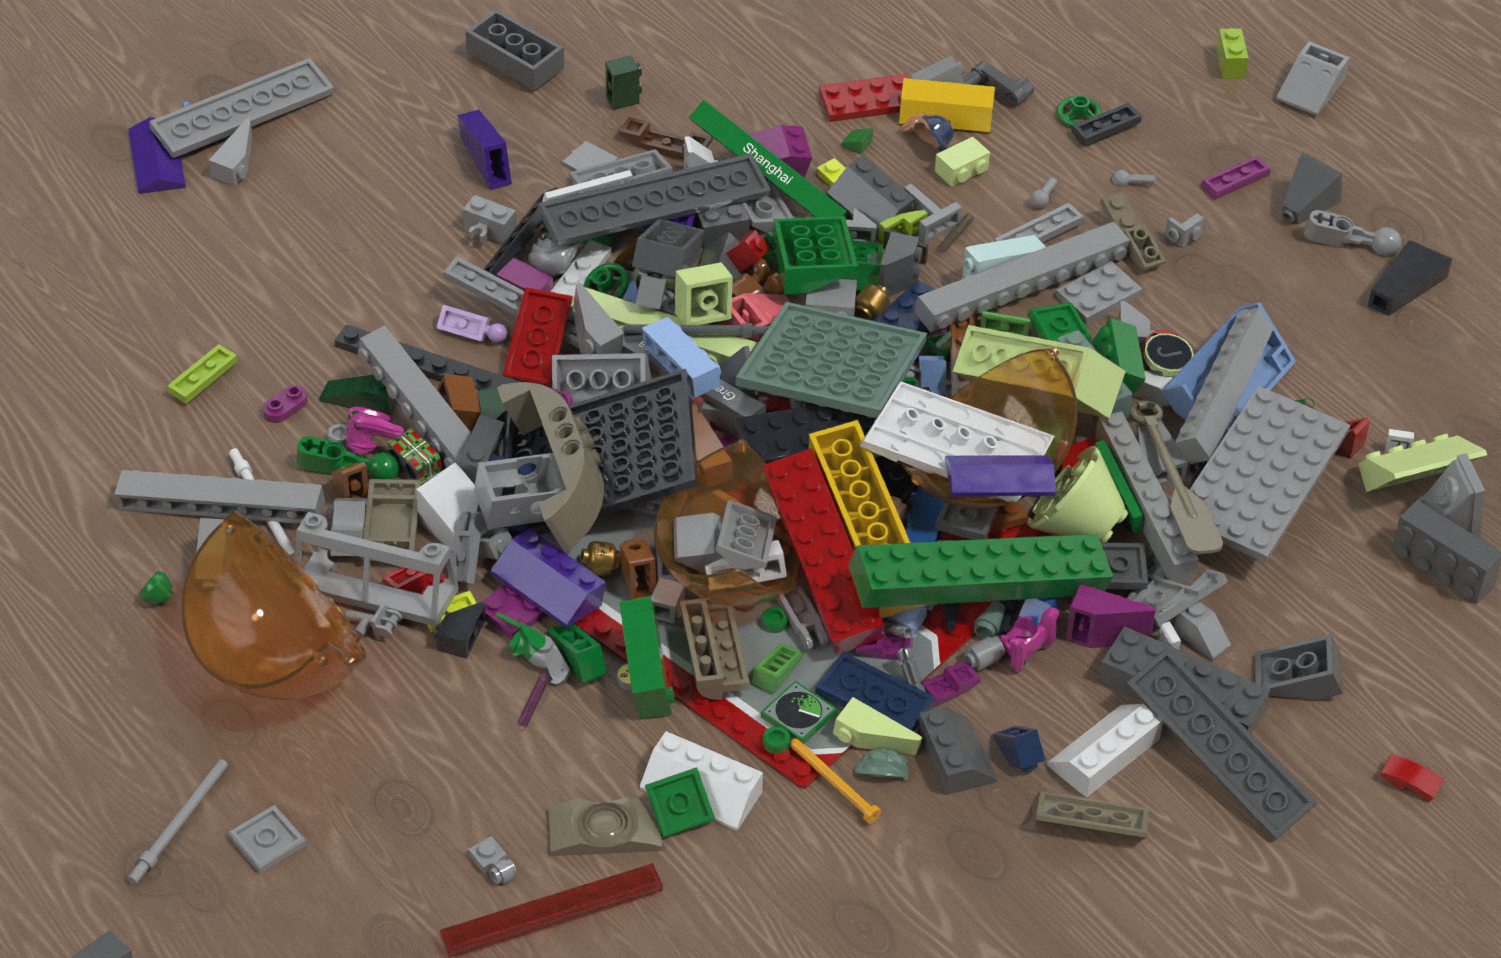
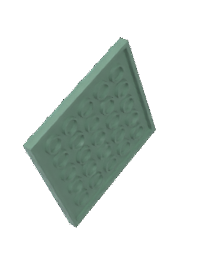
(831, 359)

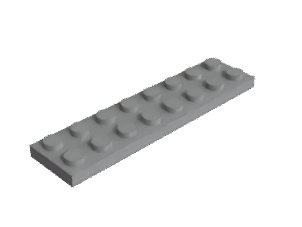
(254, 100)

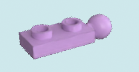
(470, 325)

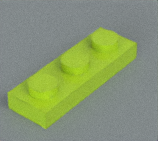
(202, 373)

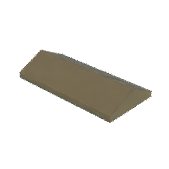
(1092, 814)

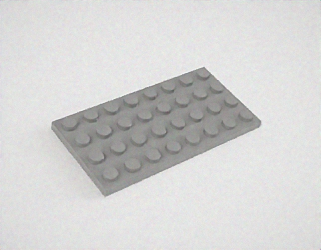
(1266, 470)

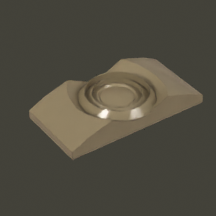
(392, 513)
(603, 827)

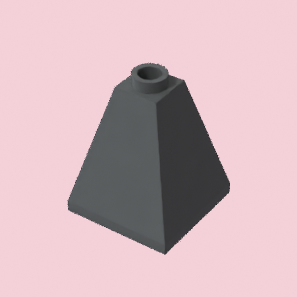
(1311, 189)

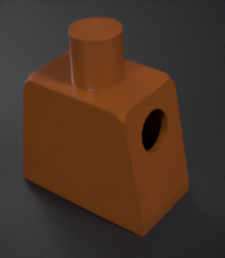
(634, 559)

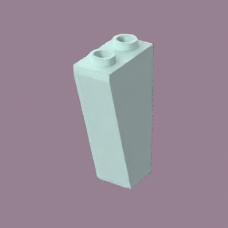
(989, 255)

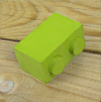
(1232, 53)

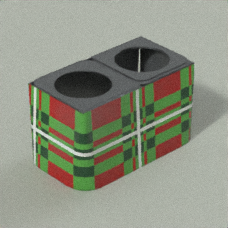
(415, 456)

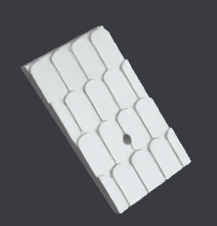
(927, 427)

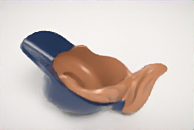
(931, 129)

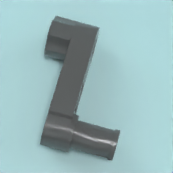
(1005, 87)

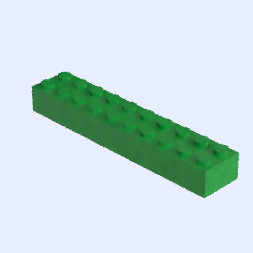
(978, 570)

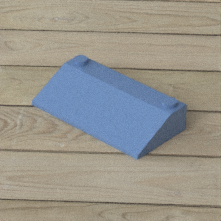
(1188, 382)

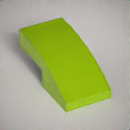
(904, 223)

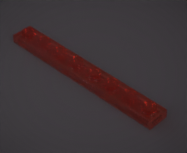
(550, 910)

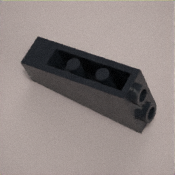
(1408, 277)

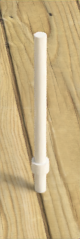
(244, 471)

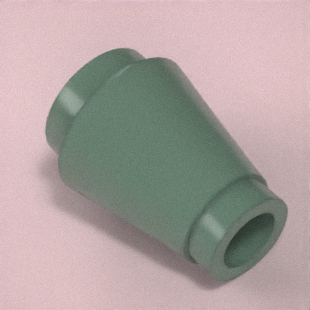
(989, 620)

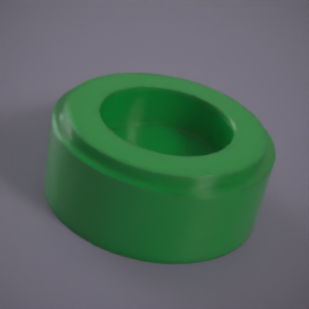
(774, 619)
(776, 740)

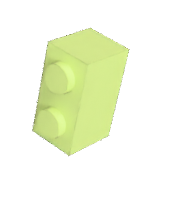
(962, 161)

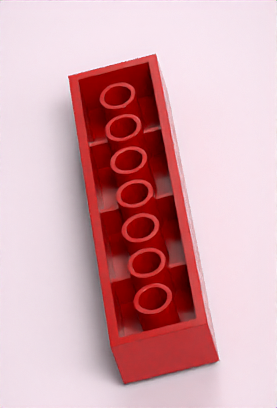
(821, 550)

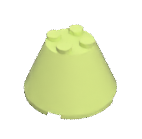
(1083, 500)

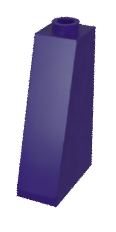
(485, 148)

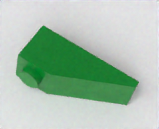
(579, 651)

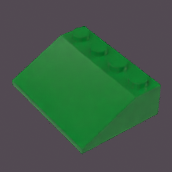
(812, 252)

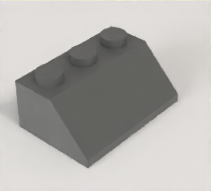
(870, 192)
(954, 750)

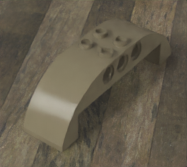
(576, 508)

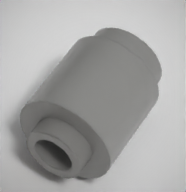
(984, 653)

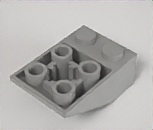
(1314, 78)

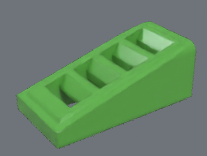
(774, 669)

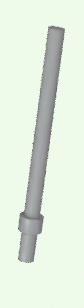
(149, 858)

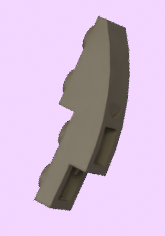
(1142, 246)

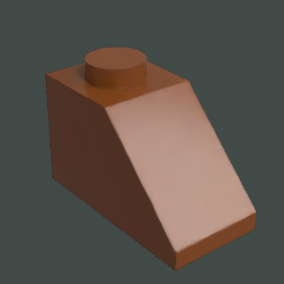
(351, 481)

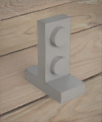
(937, 220)

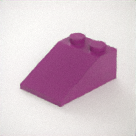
(788, 144)

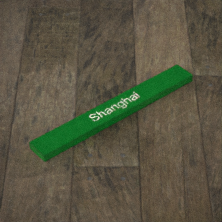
(772, 167)

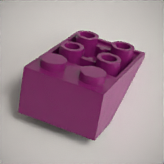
(1099, 617)

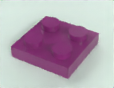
(513, 606)

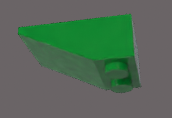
(868, 260)

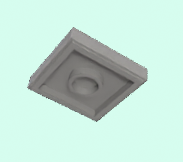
(267, 839)

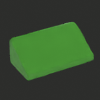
(1005, 323)

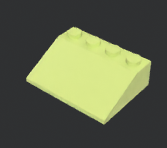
(1415, 462)

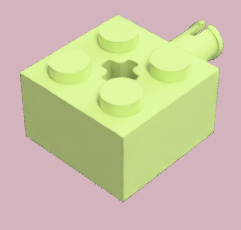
(703, 294)

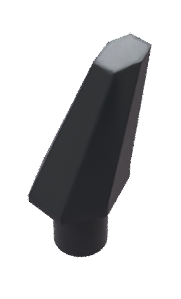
(951, 614)

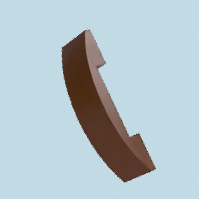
(667, 144)

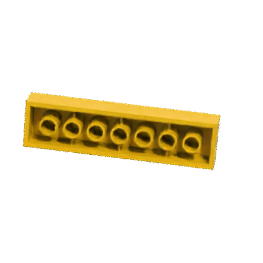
(858, 491)

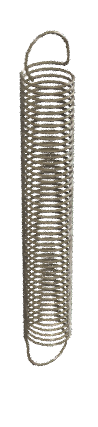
(954, 233)

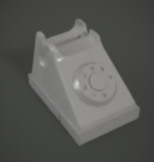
(1458, 495)

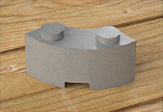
(348, 518)

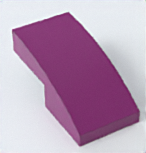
(886, 647)
(953, 683)

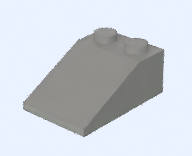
(593, 326)

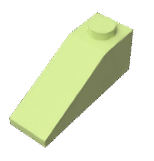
(872, 730)

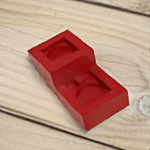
(1406, 773)

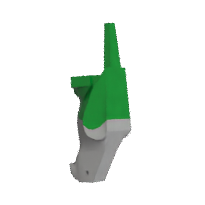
(538, 650)

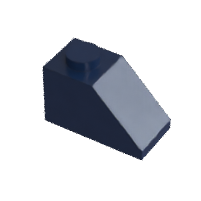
(1020, 747)

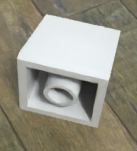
(442, 502)

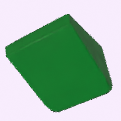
(858, 139)

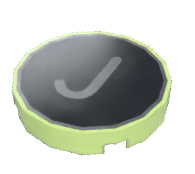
(1167, 353)

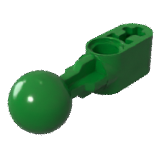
(327, 455)

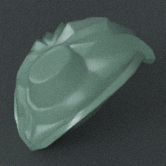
(883, 764)

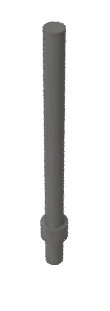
(745, 329)

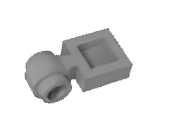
(493, 859)

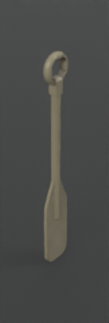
(1186, 508)

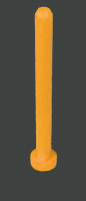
(871, 813)

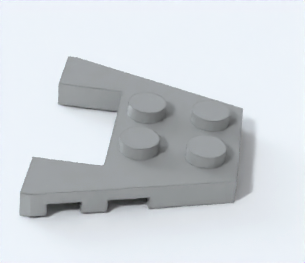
(1173, 597)

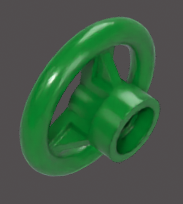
(1079, 109)
(605, 280)

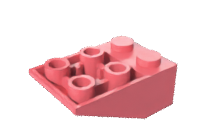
(755, 309)

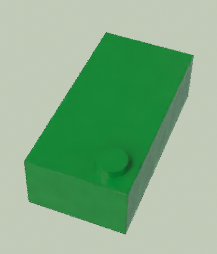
(645, 658)

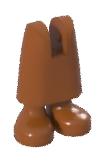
(759, 283)

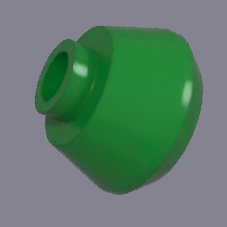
(157, 589)

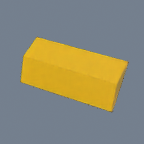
(963, 104)

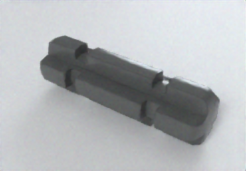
(910, 668)

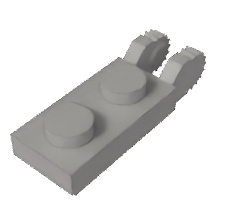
(467, 546)
(803, 617)

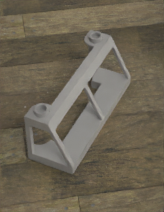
(368, 595)

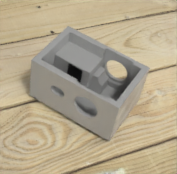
(512, 497)

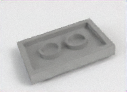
(1099, 292)

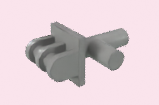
(381, 622)

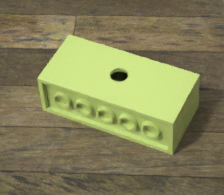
(1092, 375)

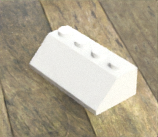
(1107, 747)
(728, 784)

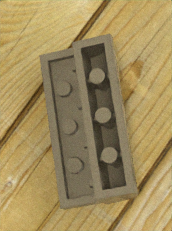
(714, 648)

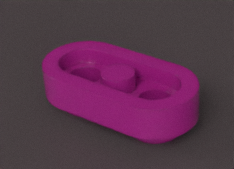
(285, 404)

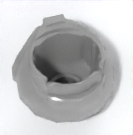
(552, 259)

